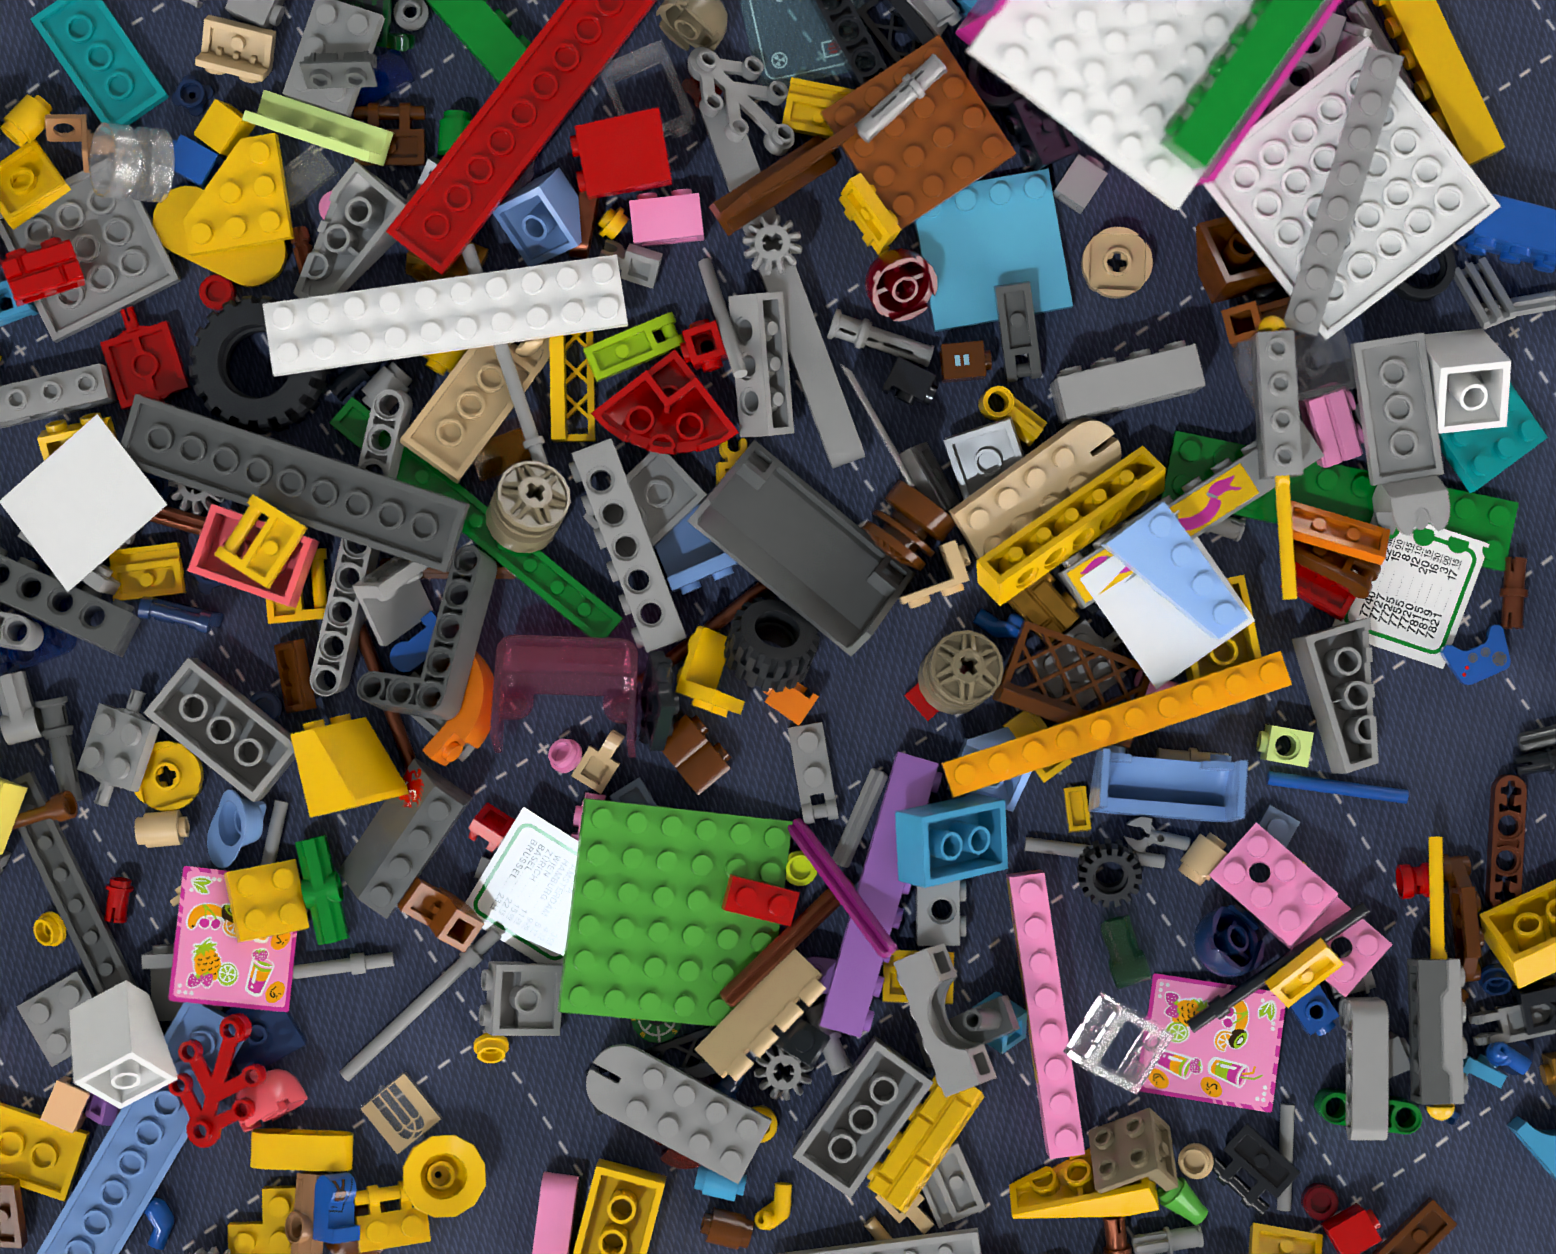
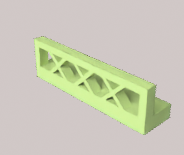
(321, 127)

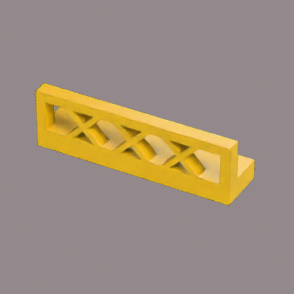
(559, 394)

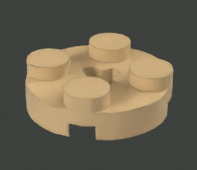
(1131, 249)

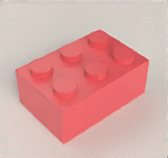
(216, 531)

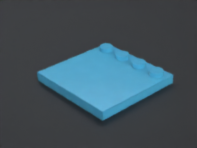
(994, 237)

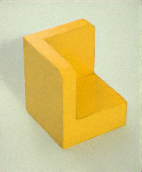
(223, 127)

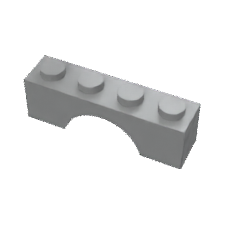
(925, 982)

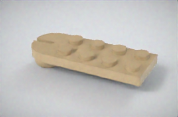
(471, 406)
(1036, 484)

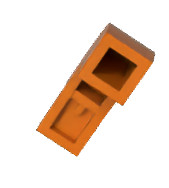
(472, 721)

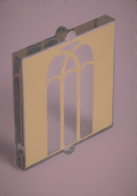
(401, 1113)

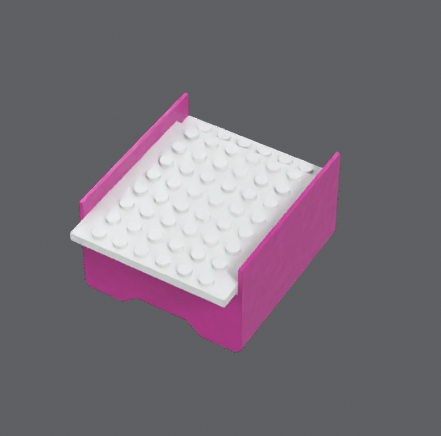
(1123, 72)

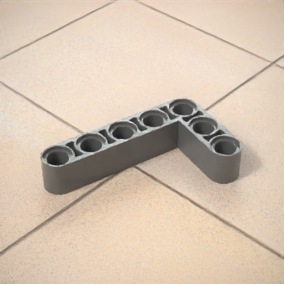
(444, 646)

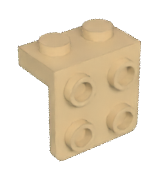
(955, 560)

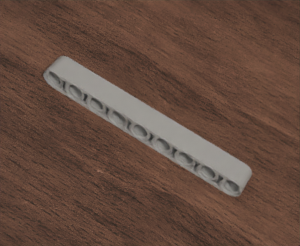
(350, 557)

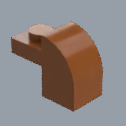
(1243, 320)
(443, 913)

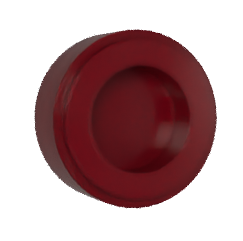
(1319, 1201)

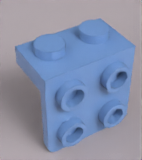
(691, 557)

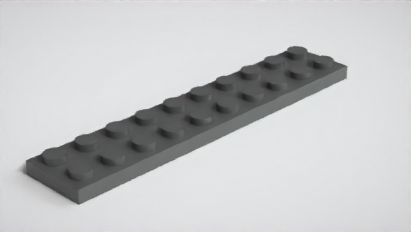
(296, 481)

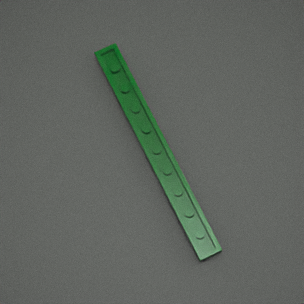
(532, 569)

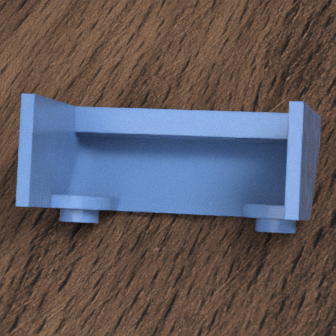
(1168, 787)

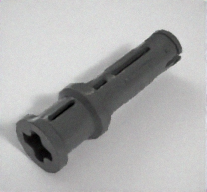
(58, 733)

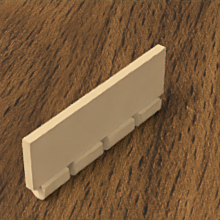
(765, 1006)

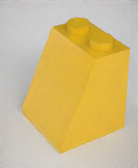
(344, 765)

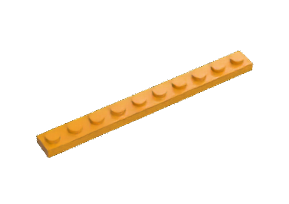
(1116, 724)

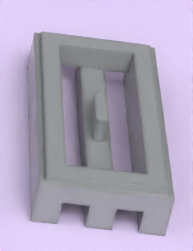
(1496, 287)

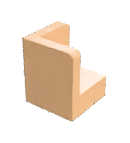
(66, 1106)

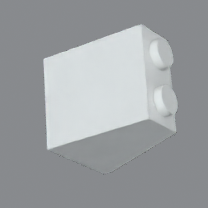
(1468, 380)
(119, 1046)

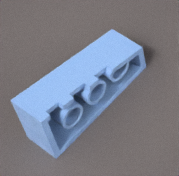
(1173, 566)

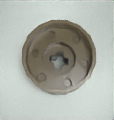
(528, 506)
(944, 683)

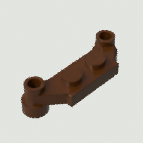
(1464, 908)

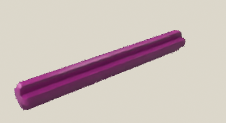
(842, 888)

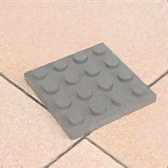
(113, 246)

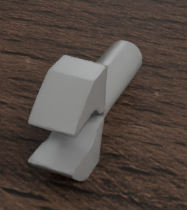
(1155, 836)

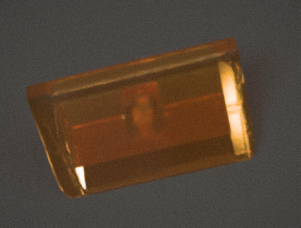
(501, 454)

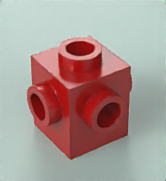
(698, 334)

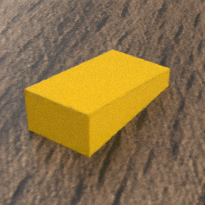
(1077, 809)

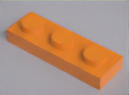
(1339, 533)

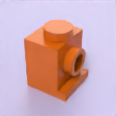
(791, 702)

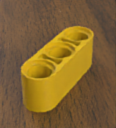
(301, 1149)

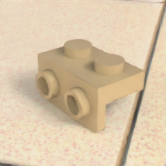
(236, 49)

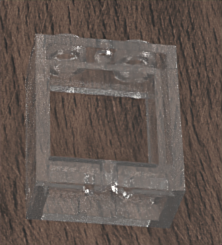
(638, 62)
(1109, 1016)

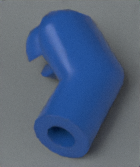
(997, 627)
(162, 1221)

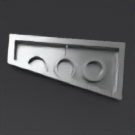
(1341, 692)

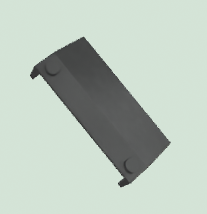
(802, 548)

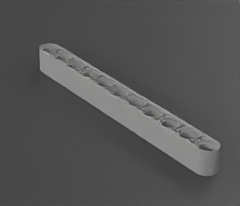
(802, 332)

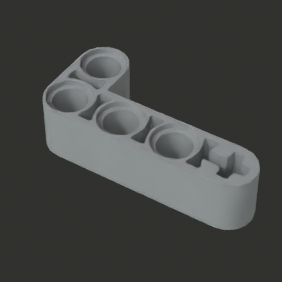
(1366, 1066)

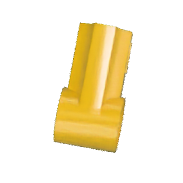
(1026, 422)

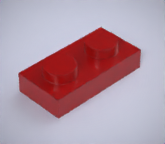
(760, 900)

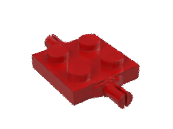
(144, 361)

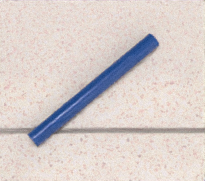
(1337, 787)

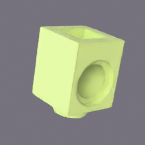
(1300, 745)

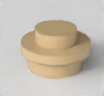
(1195, 1161)

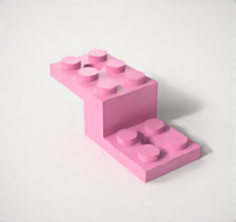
(1296, 903)

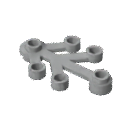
(710, 69)

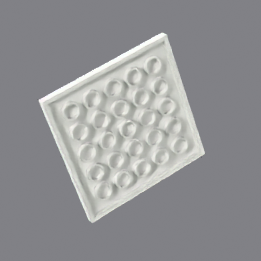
(1410, 207)

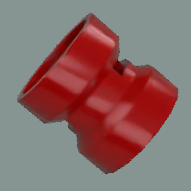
(1412, 880)

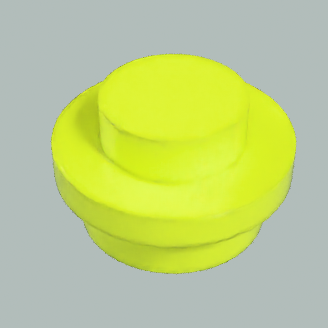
(799, 869)

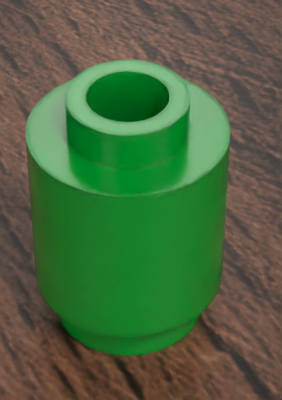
(451, 128)

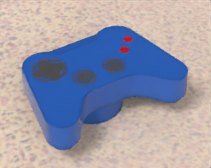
(1480, 661)

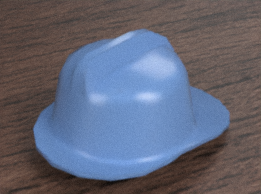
(234, 826)

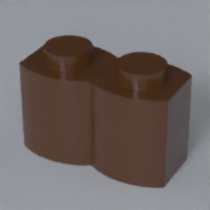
(695, 755)

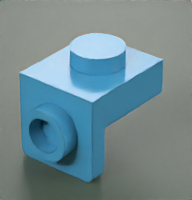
(1483, 1069)

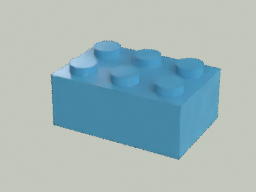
(951, 840)

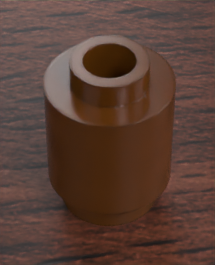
(727, 1228)

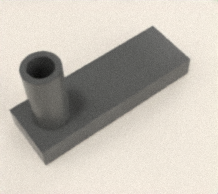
(981, 1023)

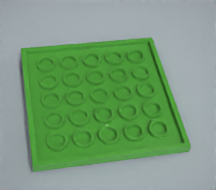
(649, 911)

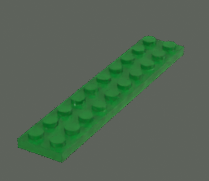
(1346, 493)

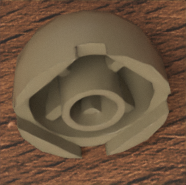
(693, 22)

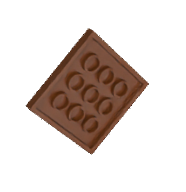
(931, 145)

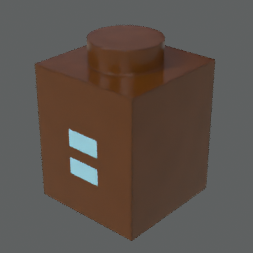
(964, 361)

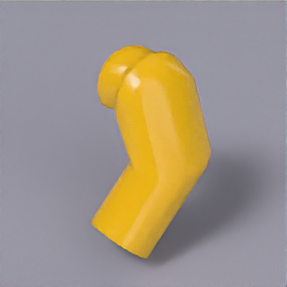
(777, 1210)

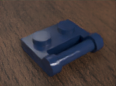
(175, 612)

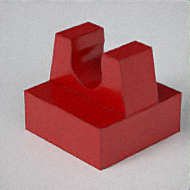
(491, 825)

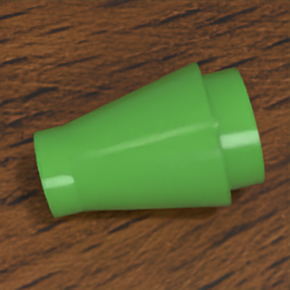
(1183, 1202)

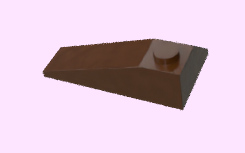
(1227, 261)

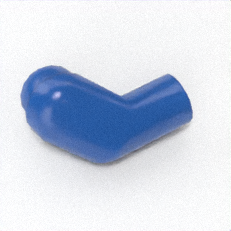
(1501, 1054)

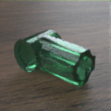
(1126, 960)

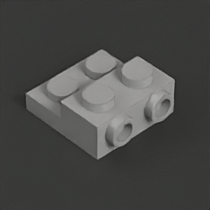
(521, 999)

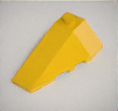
(1071, 1193)

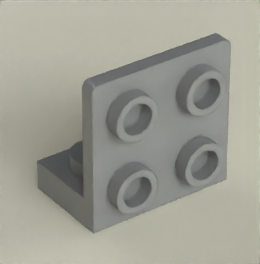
(393, 598)

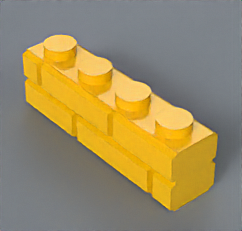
(922, 1145)

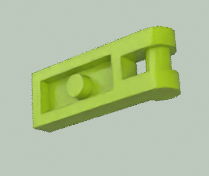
(632, 347)

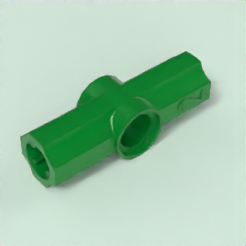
(322, 890)

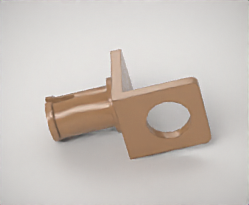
(79, 134)

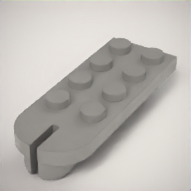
(676, 1110)

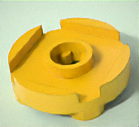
(185, 785)

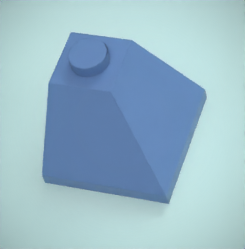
(542, 218)

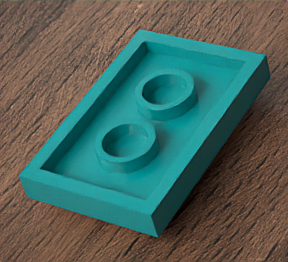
(1485, 453)

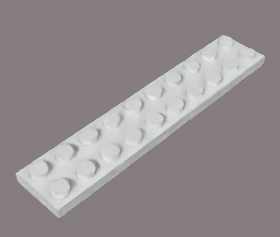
(444, 315)

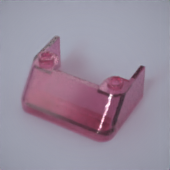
(565, 667)

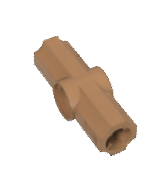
(300, 1222)

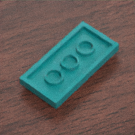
(100, 59)

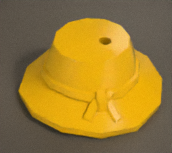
(460, 1178)

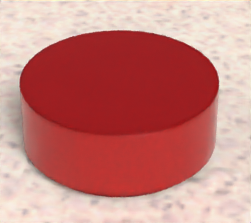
(216, 291)

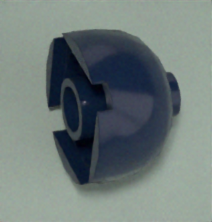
(1228, 942)

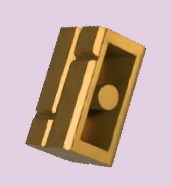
(1045, 606)

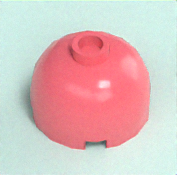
(272, 1099)

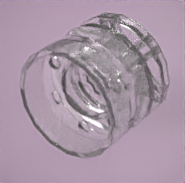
(131, 162)

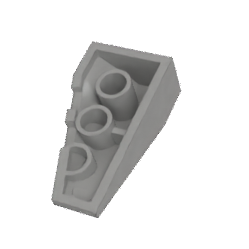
(351, 233)

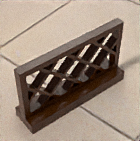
(778, 181)
(1055, 709)

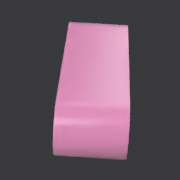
(555, 1213)

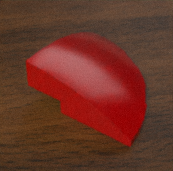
(666, 411)

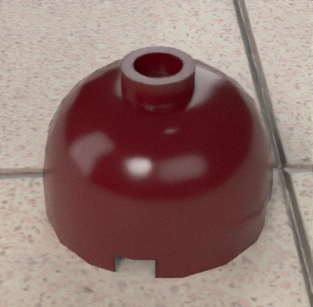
(900, 284)

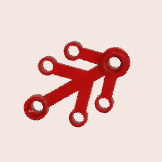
(215, 1084)

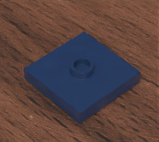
(271, 1038)

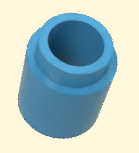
(717, 1186)

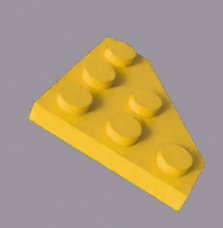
(243, 201)

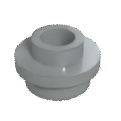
(416, 22)

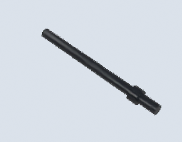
(1220, 1006)

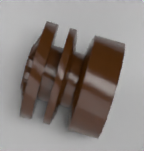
(909, 525)

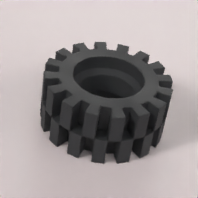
(1113, 891)

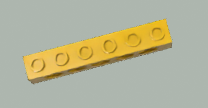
(1071, 525)

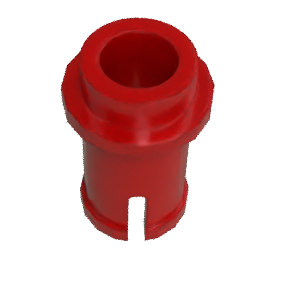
(118, 899)

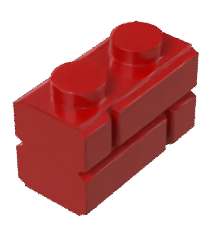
(42, 271)

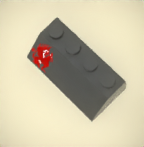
(403, 838)

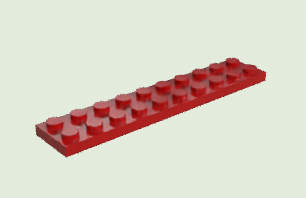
(513, 127)

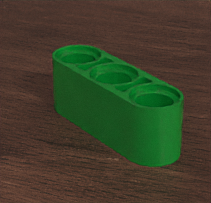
(1394, 1104)

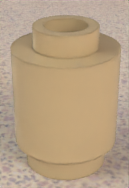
(161, 829)
(1202, 858)

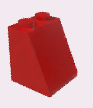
(621, 154)

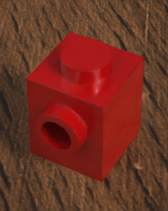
(1352, 1230)

